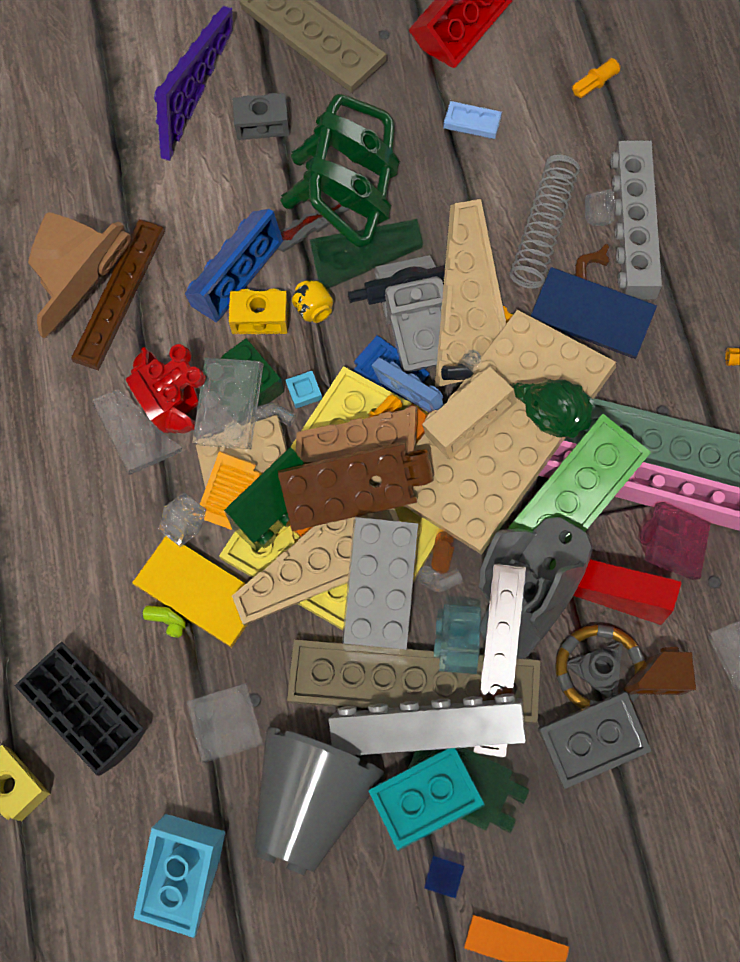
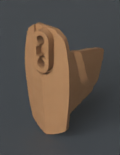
(71, 263)

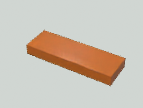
(511, 944)

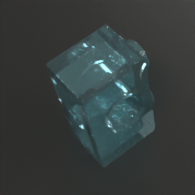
(459, 639)

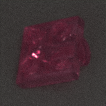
(676, 540)

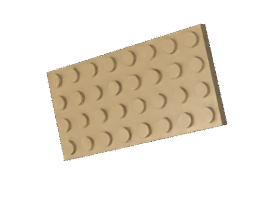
(495, 470)

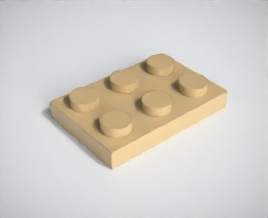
(266, 448)

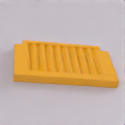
(227, 481)

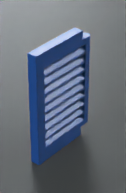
(382, 349)

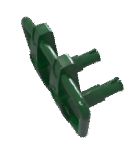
(338, 182)

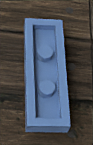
(408, 385)

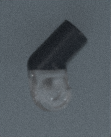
(465, 367)

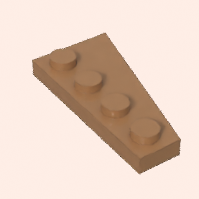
(358, 436)

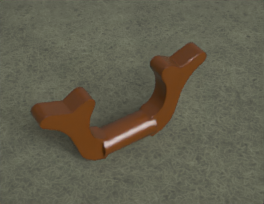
(596, 257)

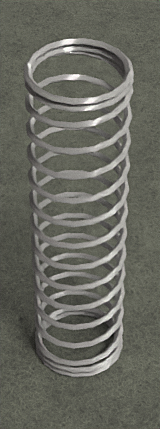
(558, 157)

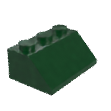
(261, 507)

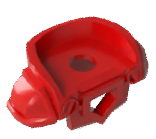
(160, 388)

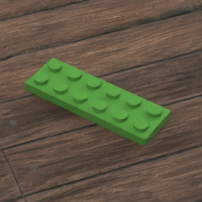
(585, 479)

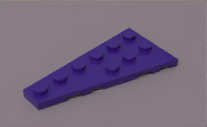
(184, 86)

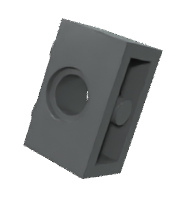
(253, 125)

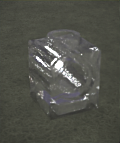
(182, 519)

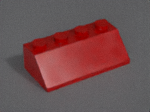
(454, 26)

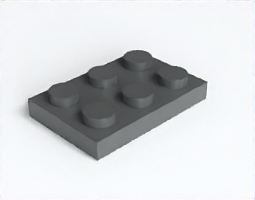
(594, 739)

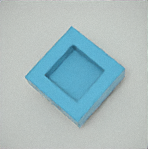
(303, 389)

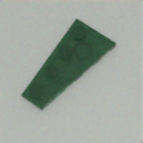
(339, 260)

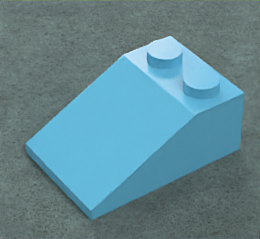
(178, 874)

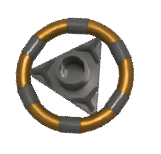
(596, 668)

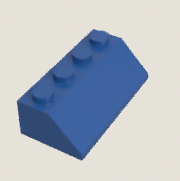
(235, 264)

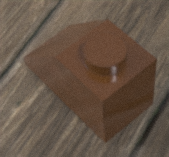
(664, 674)

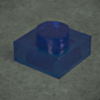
(444, 877)

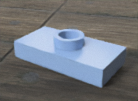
(472, 120)

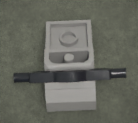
(412, 305)

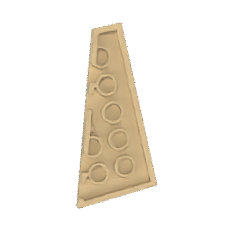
(471, 294)

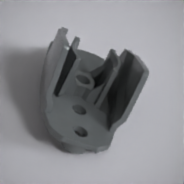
(545, 590)

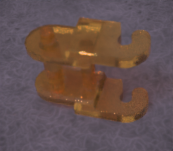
(442, 553)

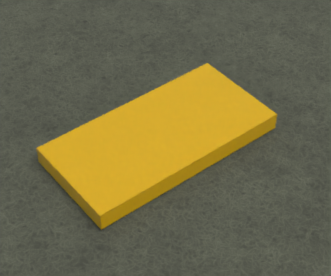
(193, 589)

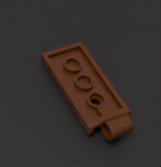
(341, 485)

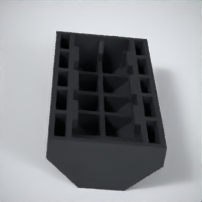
(81, 709)

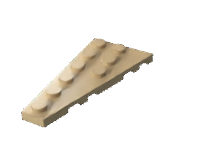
(305, 570)

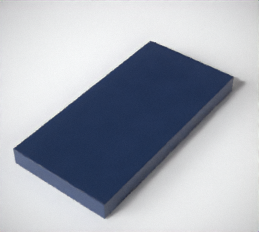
(593, 312)

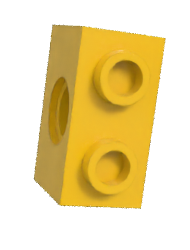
(269, 321)

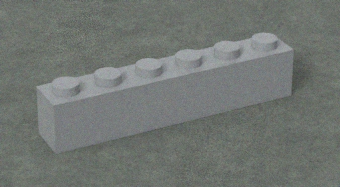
(429, 726)

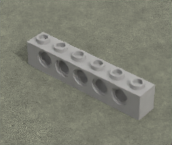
(636, 157)

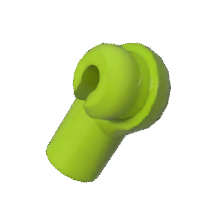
(167, 616)

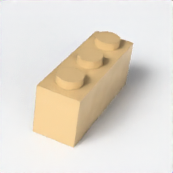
(469, 412)

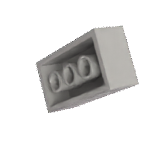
(380, 583)

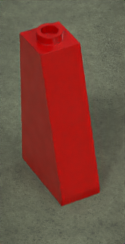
(629, 591)

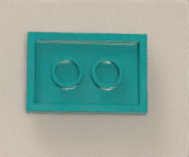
(426, 798)

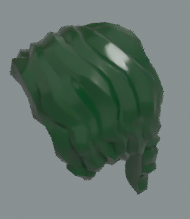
(556, 406)

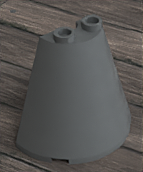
(307, 798)

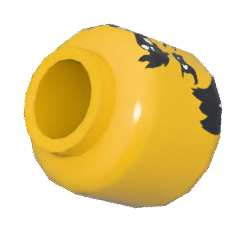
(312, 301)

